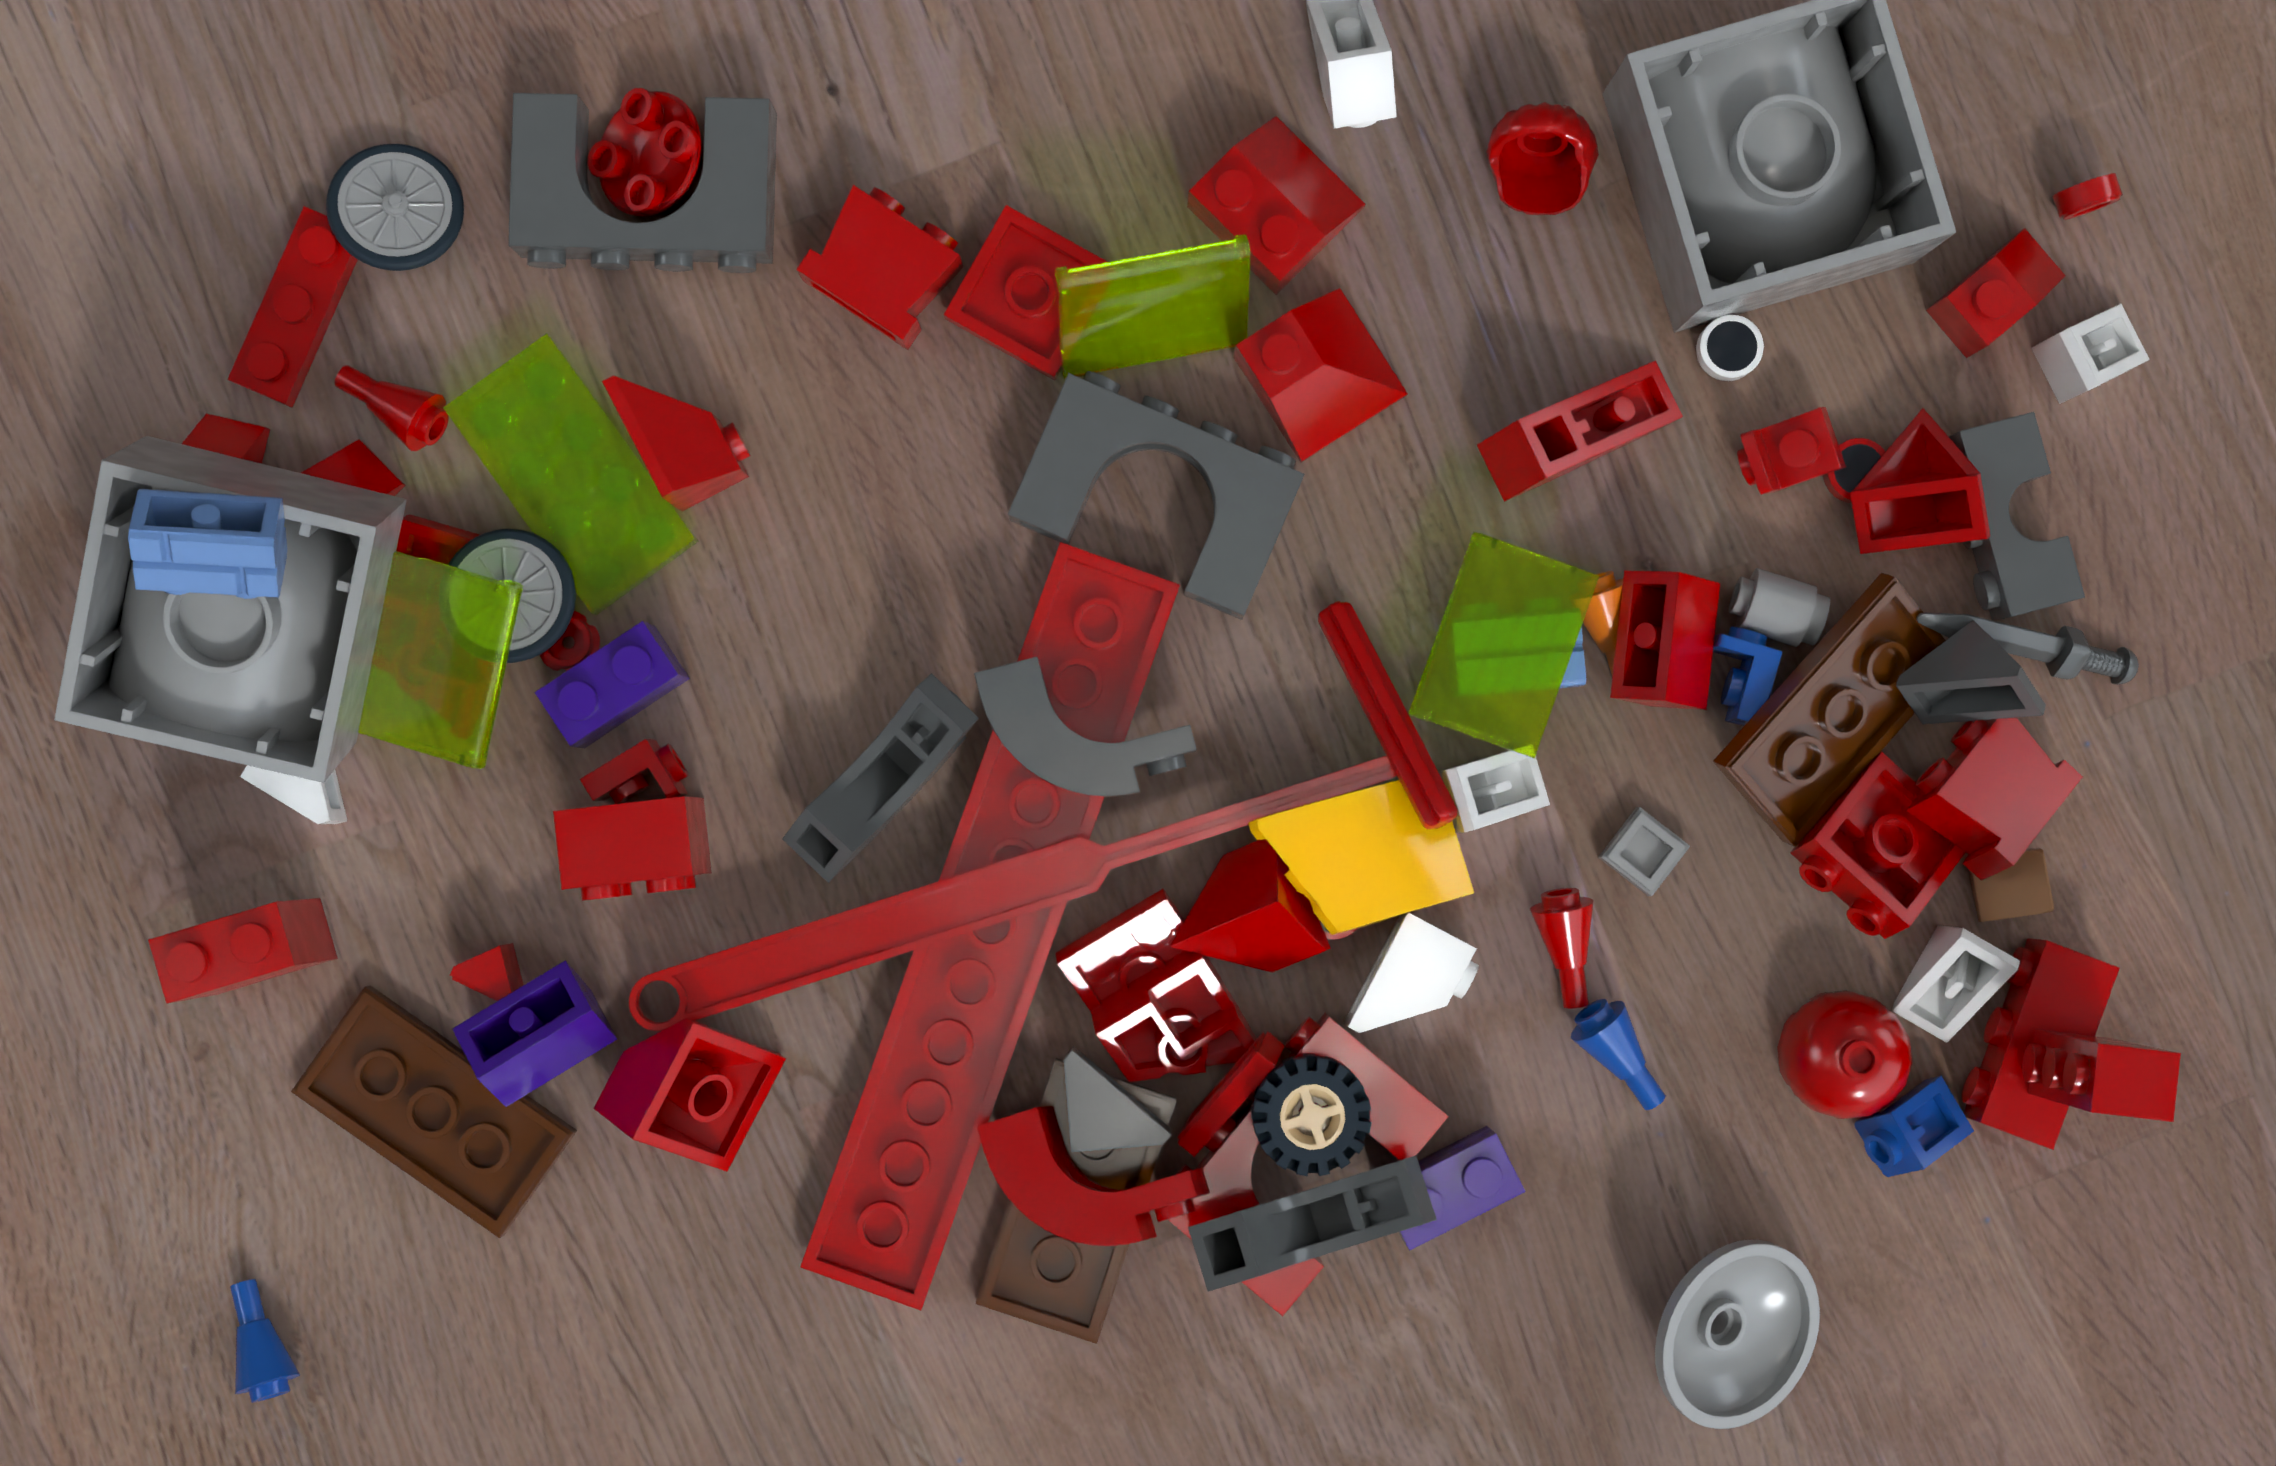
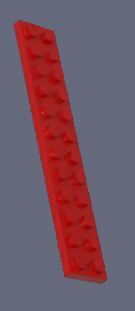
(972, 992)

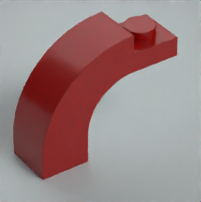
(1049, 1189)

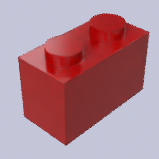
(1665, 639)

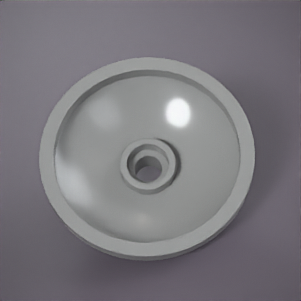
(1737, 1334)

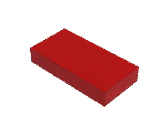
(1230, 1093)

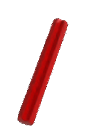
(1387, 715)

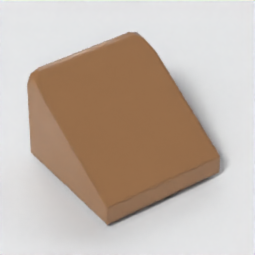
(2015, 891)

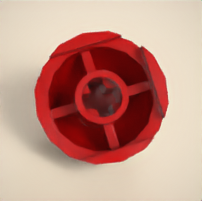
(1844, 1054)

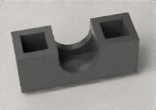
(2014, 570)

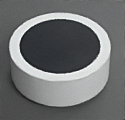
(1729, 347)

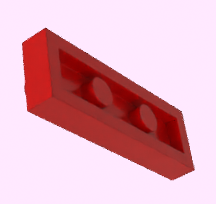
(294, 311)

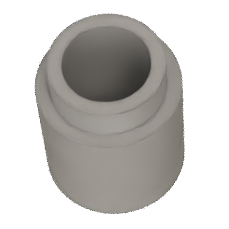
(1779, 608)

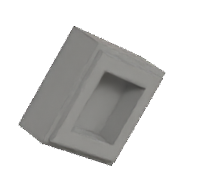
(1644, 851)

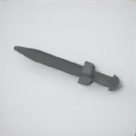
(2063, 654)

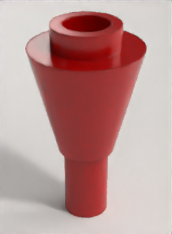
(407, 412)
(1565, 929)

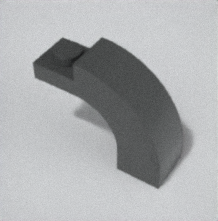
(1032, 732)
(881, 779)
(1312, 1223)

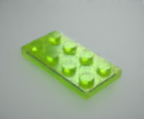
(570, 473)

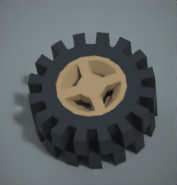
(1318, 1136)

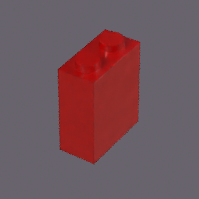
(242, 949)

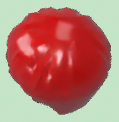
(1542, 158)

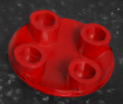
(647, 153)

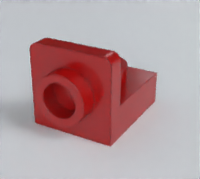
(1790, 452)
(625, 773)

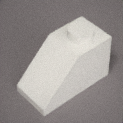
(1352, 61)
(1412, 975)

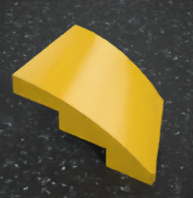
(1366, 857)

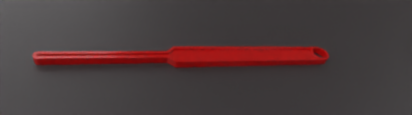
(956, 906)

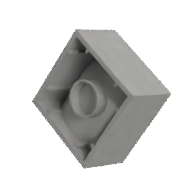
(1776, 158)
(221, 672)

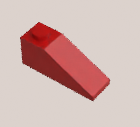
(1578, 430)

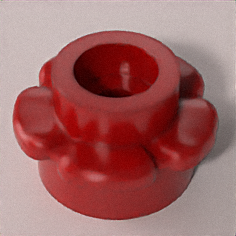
(585, 644)

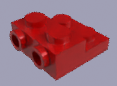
(1877, 852)

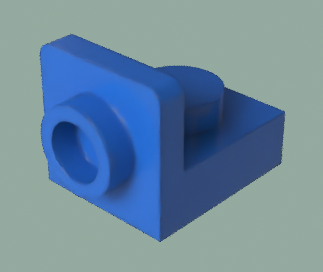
(1752, 684)
(1914, 1129)

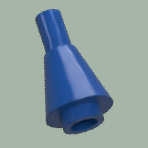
(1609, 1037)
(261, 1357)

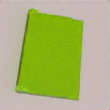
(1153, 306)
(1503, 644)
(440, 659)

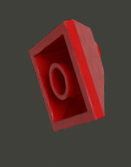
(1318, 373)
(679, 443)
(690, 1091)

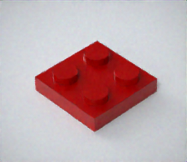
(1014, 293)

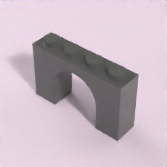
(722, 221)
(1098, 426)

